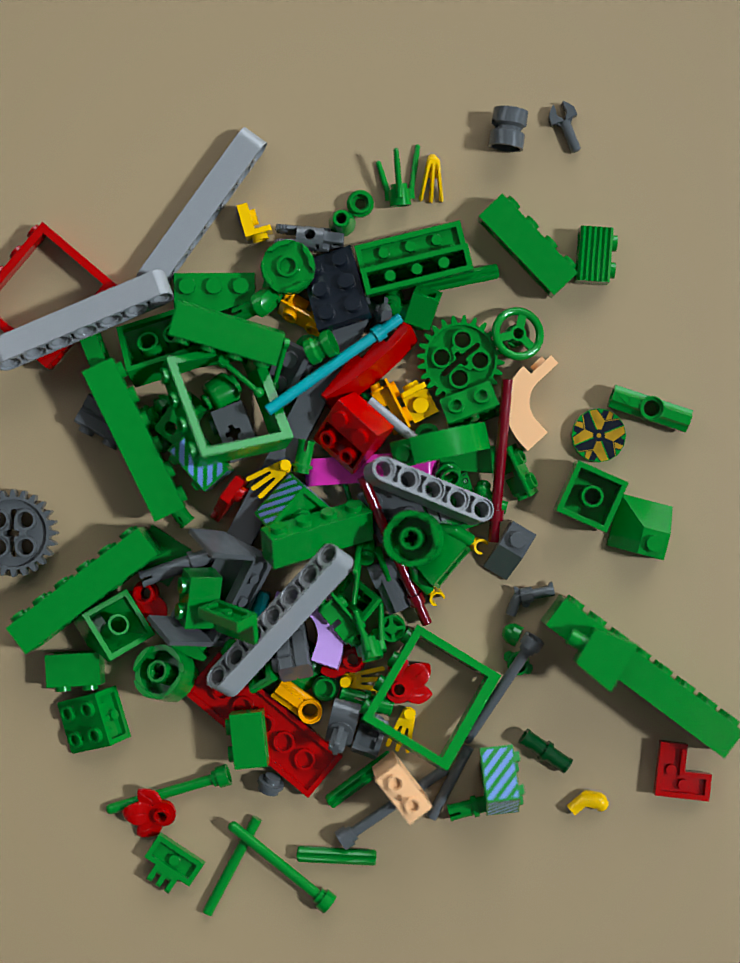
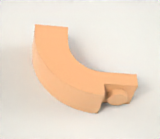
(522, 424)

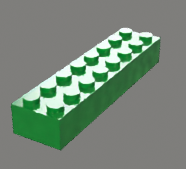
(654, 681)

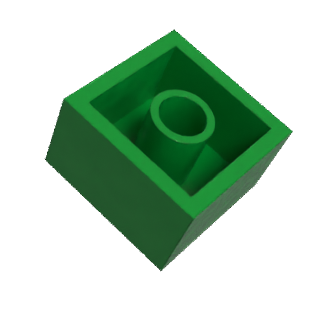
(590, 496)

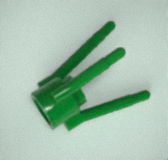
(399, 194)
(365, 555)
(369, 648)

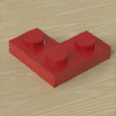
(673, 779)

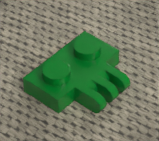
(172, 862)

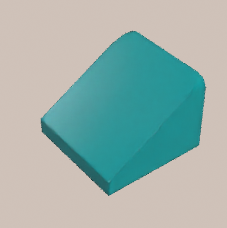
(261, 602)

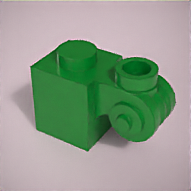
(418, 310)

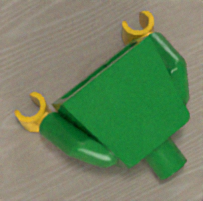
(455, 548)

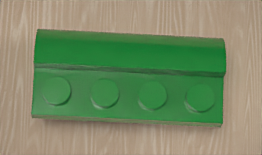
(413, 259)

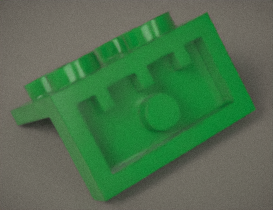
(94, 720)

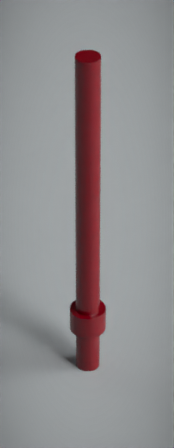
(500, 460)
(415, 597)

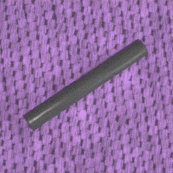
(449, 782)

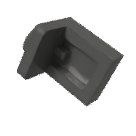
(367, 740)

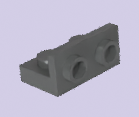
(293, 369)

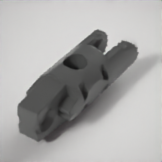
(321, 240)

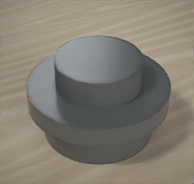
(270, 784)

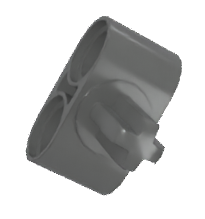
(342, 725)

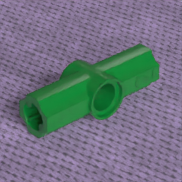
(666, 412)

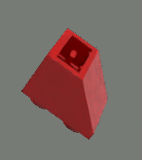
(353, 431)

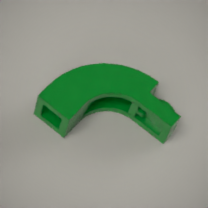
(441, 444)

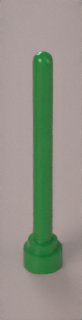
(218, 777)
(322, 898)

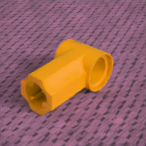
(295, 699)

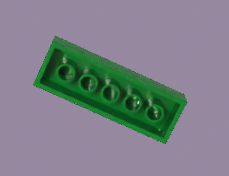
(83, 591)

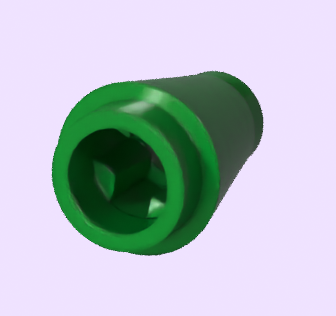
(346, 227)

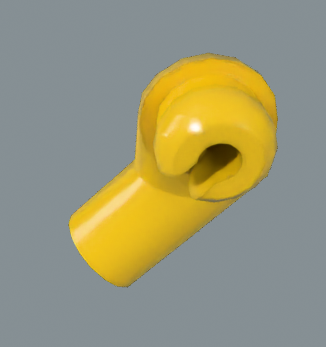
(588, 799)

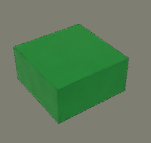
(95, 349)

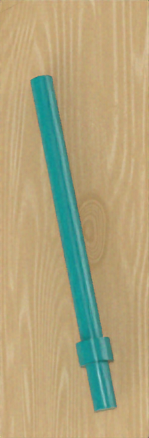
(376, 334)

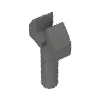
(566, 125)

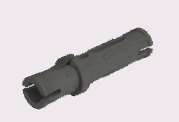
(174, 567)

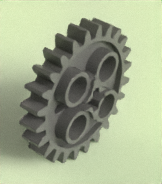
(39, 533)

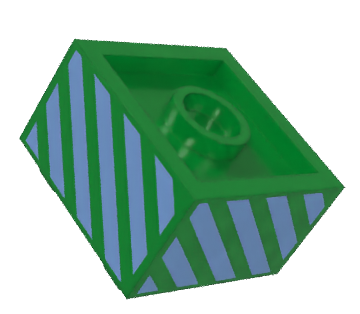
(204, 477)
(289, 501)
(500, 779)

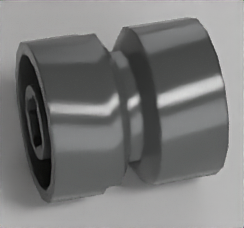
(508, 127)

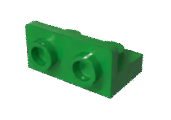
(471, 405)

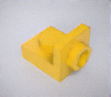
(249, 220)
(418, 401)

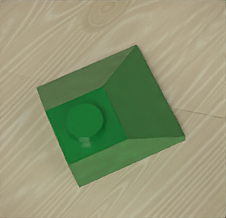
(641, 527)
(114, 626)

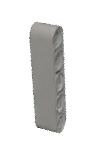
(440, 491)

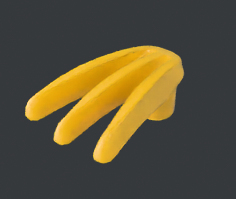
(432, 171)
(278, 471)
(354, 680)
(406, 720)

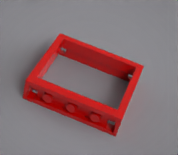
(22, 253)

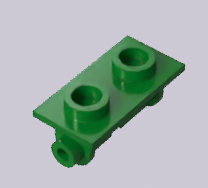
(523, 480)
(336, 609)

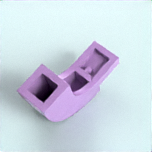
(329, 645)

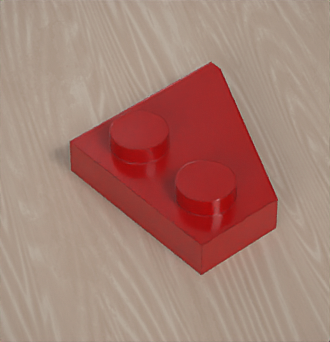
(234, 492)

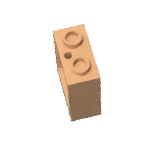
(402, 786)

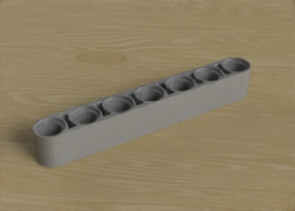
(205, 204)
(84, 319)
(281, 619)

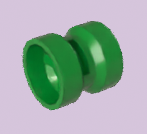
(320, 347)

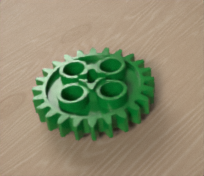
(445, 341)

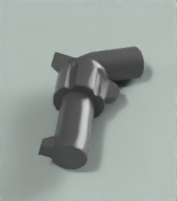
(381, 313)
(526, 596)

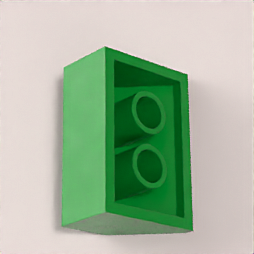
(147, 345)

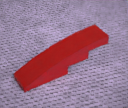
(364, 372)

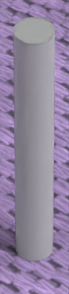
(398, 425)

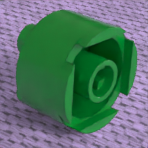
(402, 527)
(164, 673)

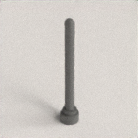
(529, 646)
(348, 835)

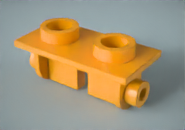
(294, 310)
(388, 396)

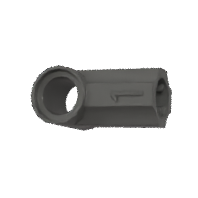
(391, 592)

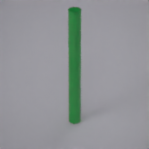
(230, 869)

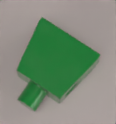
(165, 427)
(601, 654)

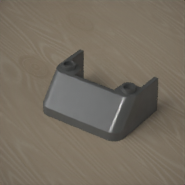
(242, 579)

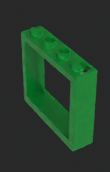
(187, 423)
(468, 718)

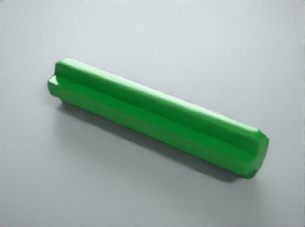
(479, 274)
(353, 783)
(336, 855)

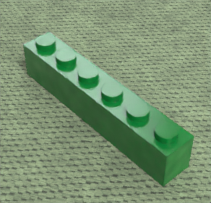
(134, 438)

